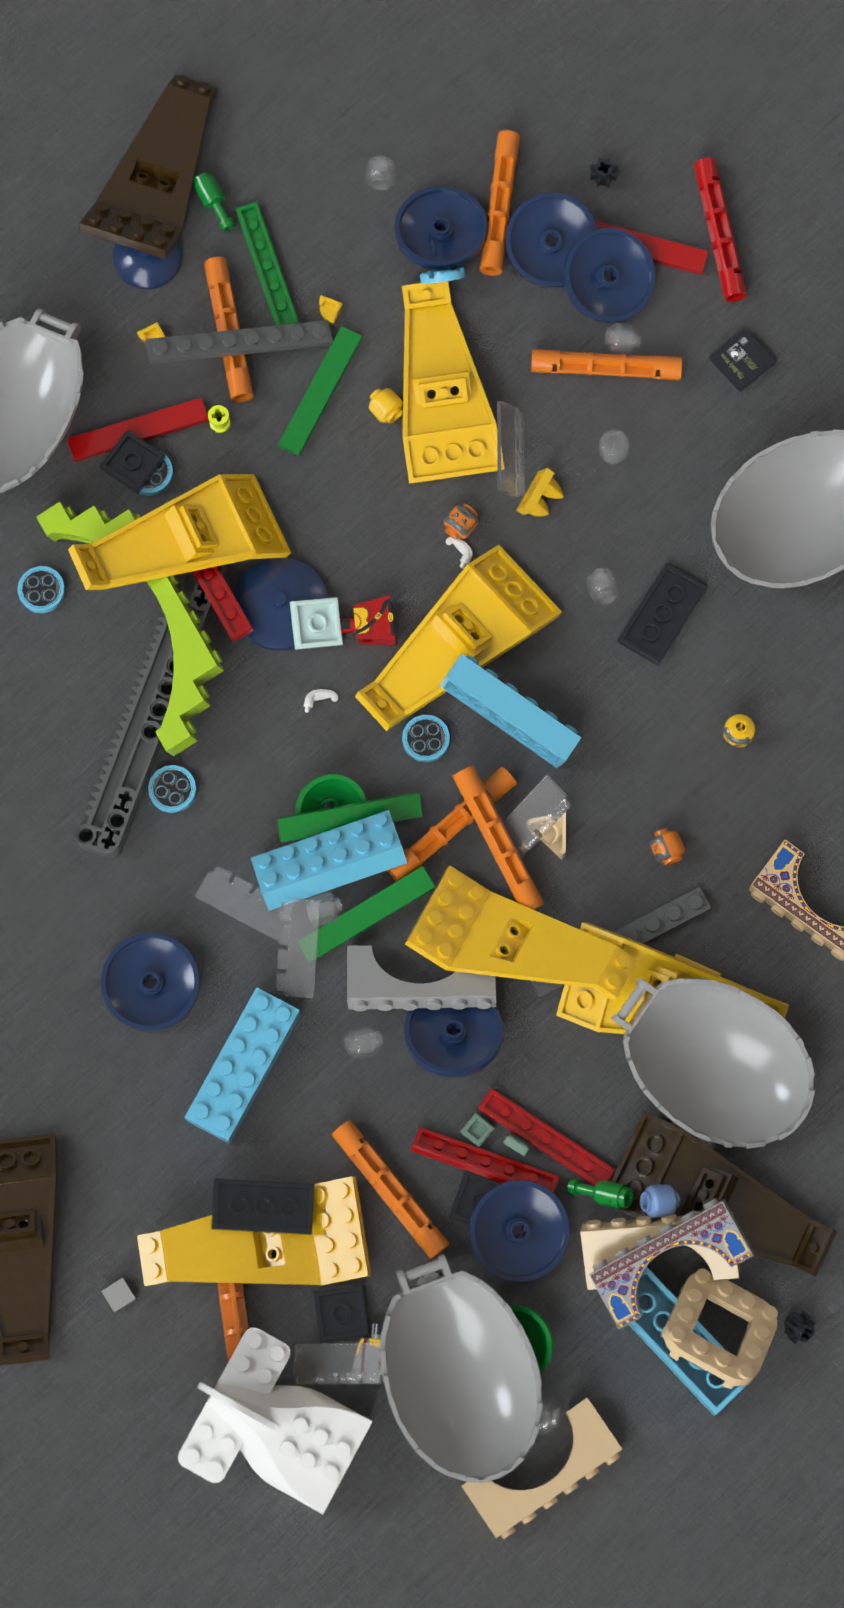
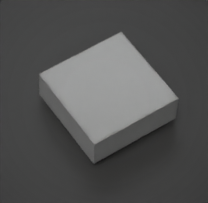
(118, 1295)

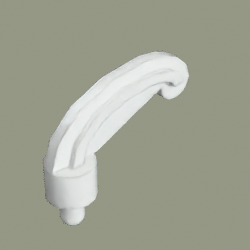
(464, 548)
(319, 694)

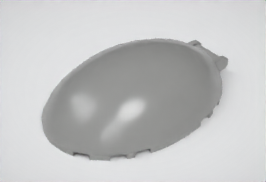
(37, 392)
(785, 513)
(717, 1061)
(460, 1374)

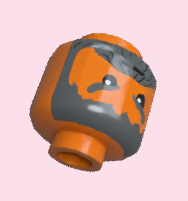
(461, 521)
(667, 847)

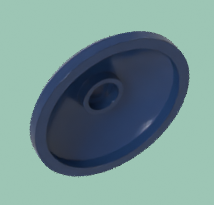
(144, 269)

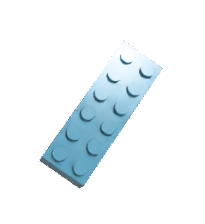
(510, 711)
(328, 860)
(243, 1065)
(657, 1306)

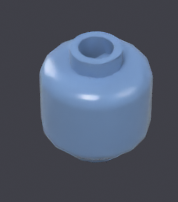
(659, 1200)

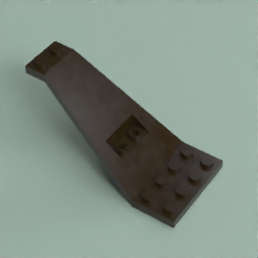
(153, 182)
(675, 1157)
(27, 1253)

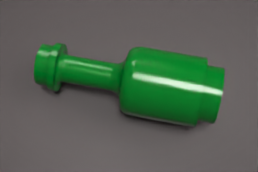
(213, 197)
(604, 1193)

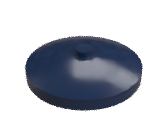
(441, 228)
(543, 234)
(609, 275)
(266, 598)
(150, 982)
(453, 1040)
(519, 1230)

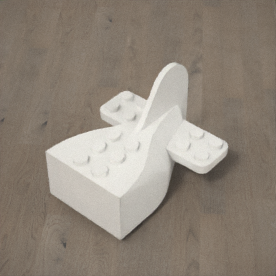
(285, 1432)

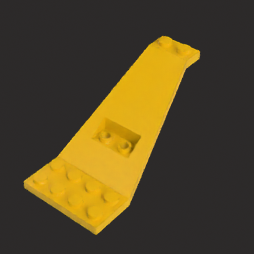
(446, 432)
(199, 530)
(493, 605)
(469, 925)
(594, 1010)
(328, 1256)

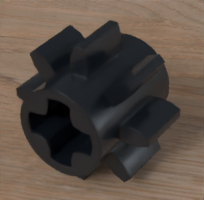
(603, 172)
(799, 1327)

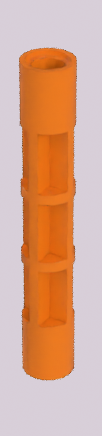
(501, 191)
(227, 319)
(606, 364)
(496, 785)
(497, 838)
(390, 1189)
(233, 1314)

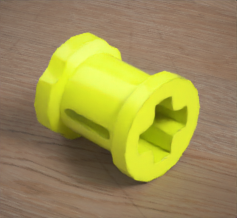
(214, 413)

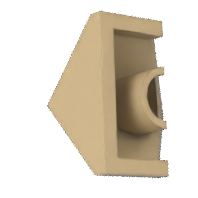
(556, 837)

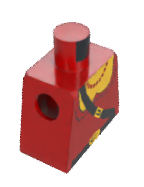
(372, 622)

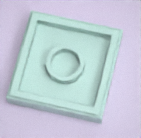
(316, 623)

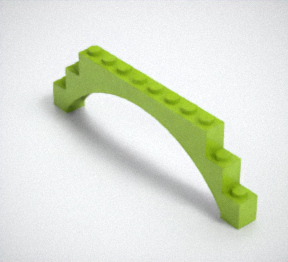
(192, 654)

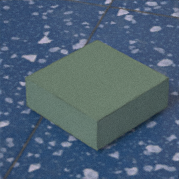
(477, 1130)
(517, 1144)

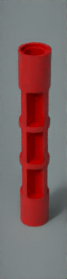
(720, 229)

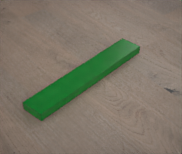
(266, 264)
(320, 391)
(319, 821)
(373, 910)

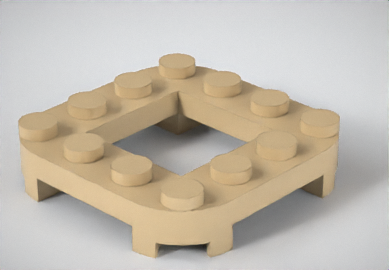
(682, 1342)

